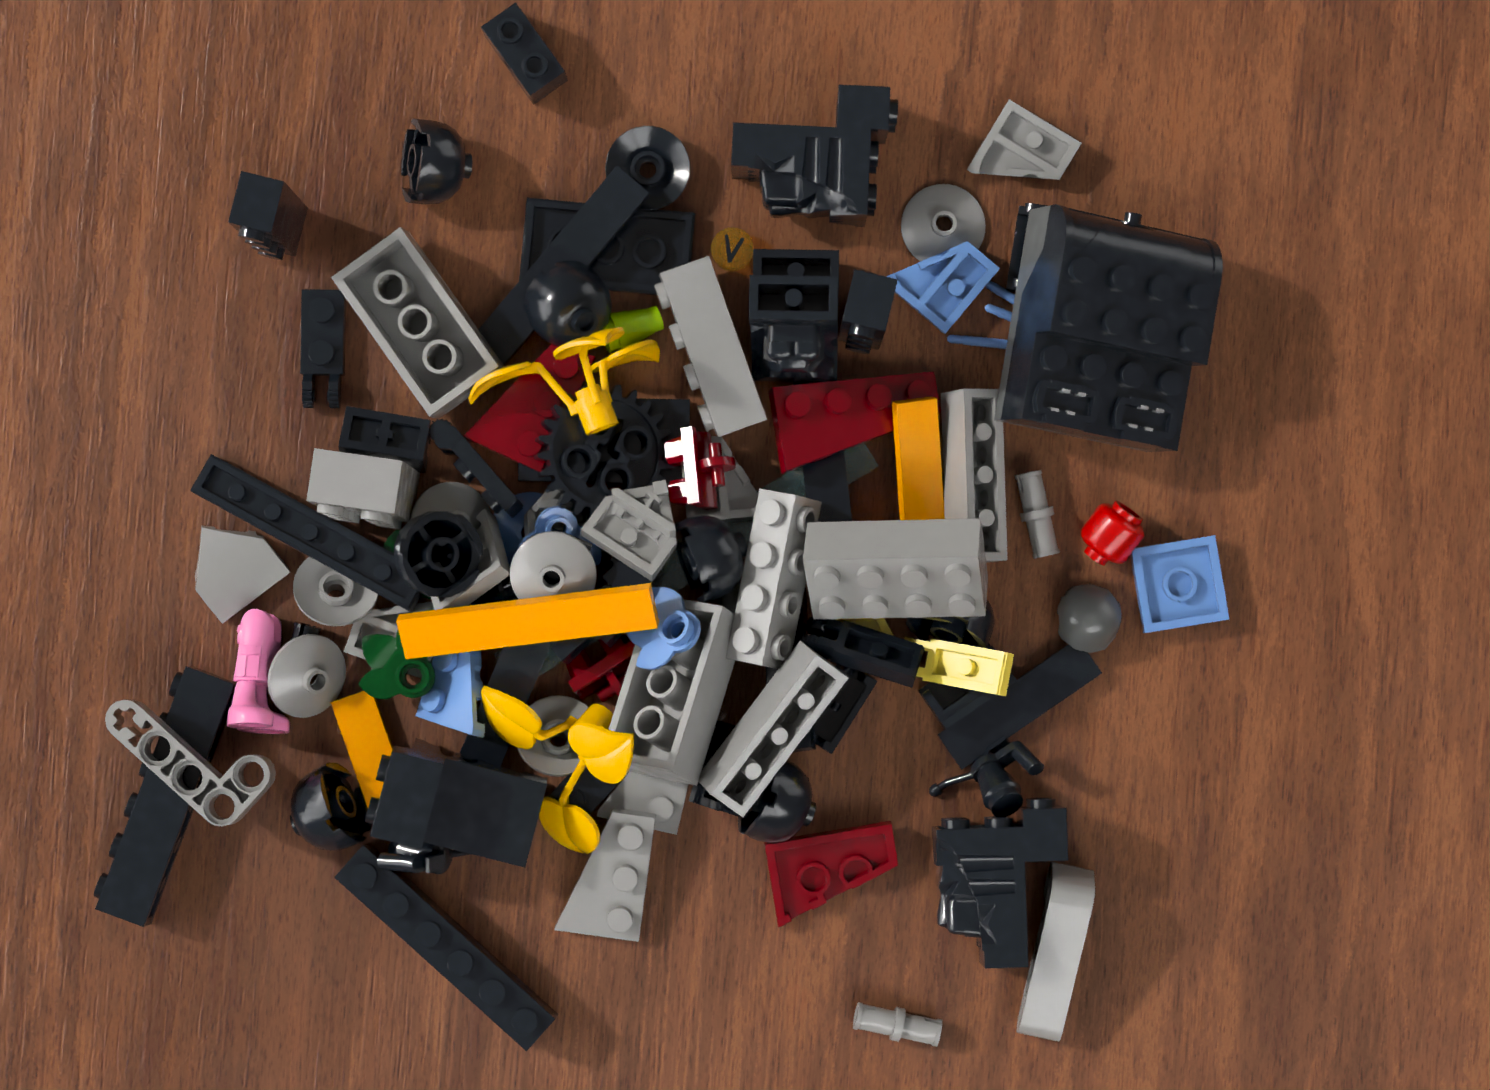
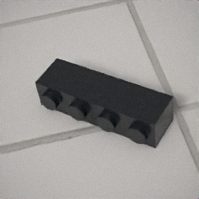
(268, 215)
(867, 311)

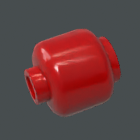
(1112, 533)

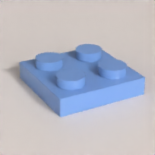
(1179, 584)

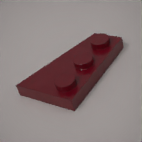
(516, 416)
(825, 864)

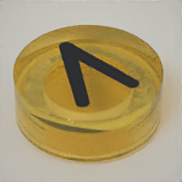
(732, 249)

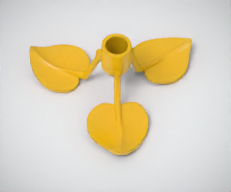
(592, 402)
(600, 750)

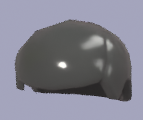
(1088, 617)

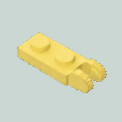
(965, 666)

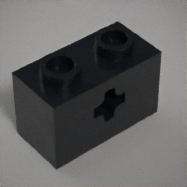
(524, 53)

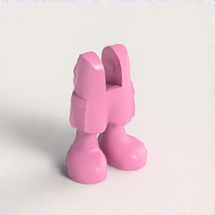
(258, 644)

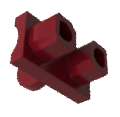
(702, 466)
(591, 677)

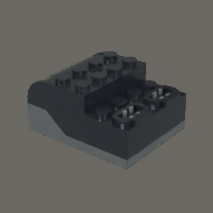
(1107, 328)

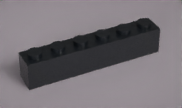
(157, 812)
(447, 947)

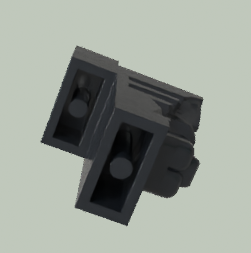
(818, 167)
(794, 315)
(456, 804)
(985, 876)

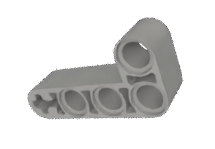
(183, 755)
(1057, 951)

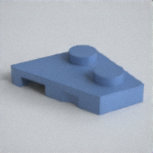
(945, 283)
(455, 693)

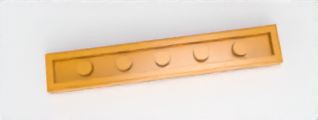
(528, 621)

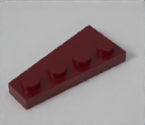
(837, 415)

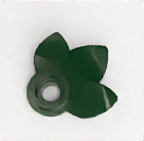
(390, 669)

